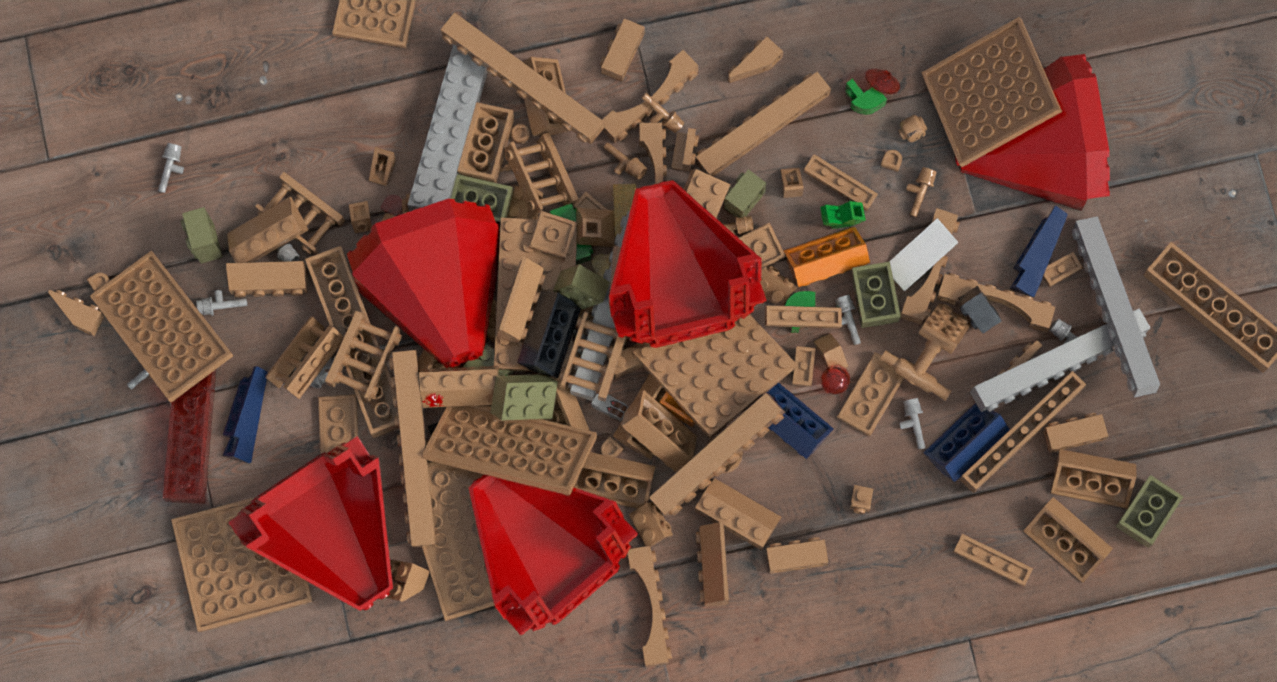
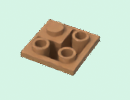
(595, 227)
(406, 580)

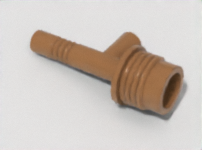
(671, 120)
(633, 167)
(926, 179)
(742, 224)

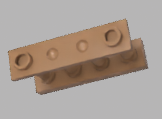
(551, 162)
(318, 206)
(351, 341)
(313, 362)
(607, 371)

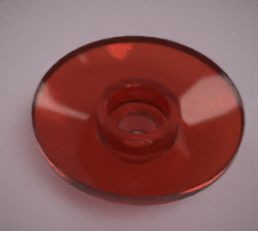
(882, 81)

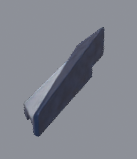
(1038, 253)
(245, 416)

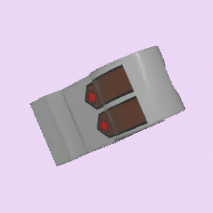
(611, 408)

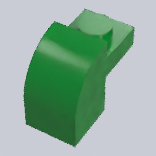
(866, 102)
(843, 215)
(801, 299)

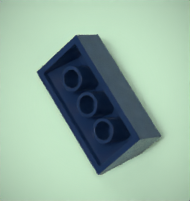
(800, 425)
(966, 441)

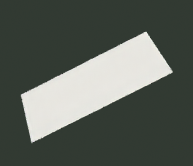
(921, 254)

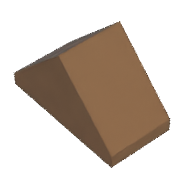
(382, 166)
(791, 182)
(830, 351)

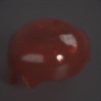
(835, 379)

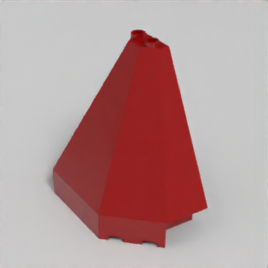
(1063, 155)
(680, 271)
(433, 275)
(326, 525)
(545, 548)

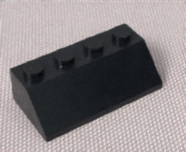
(549, 334)

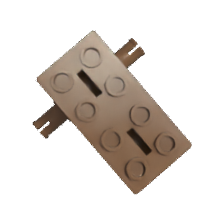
(943, 331)

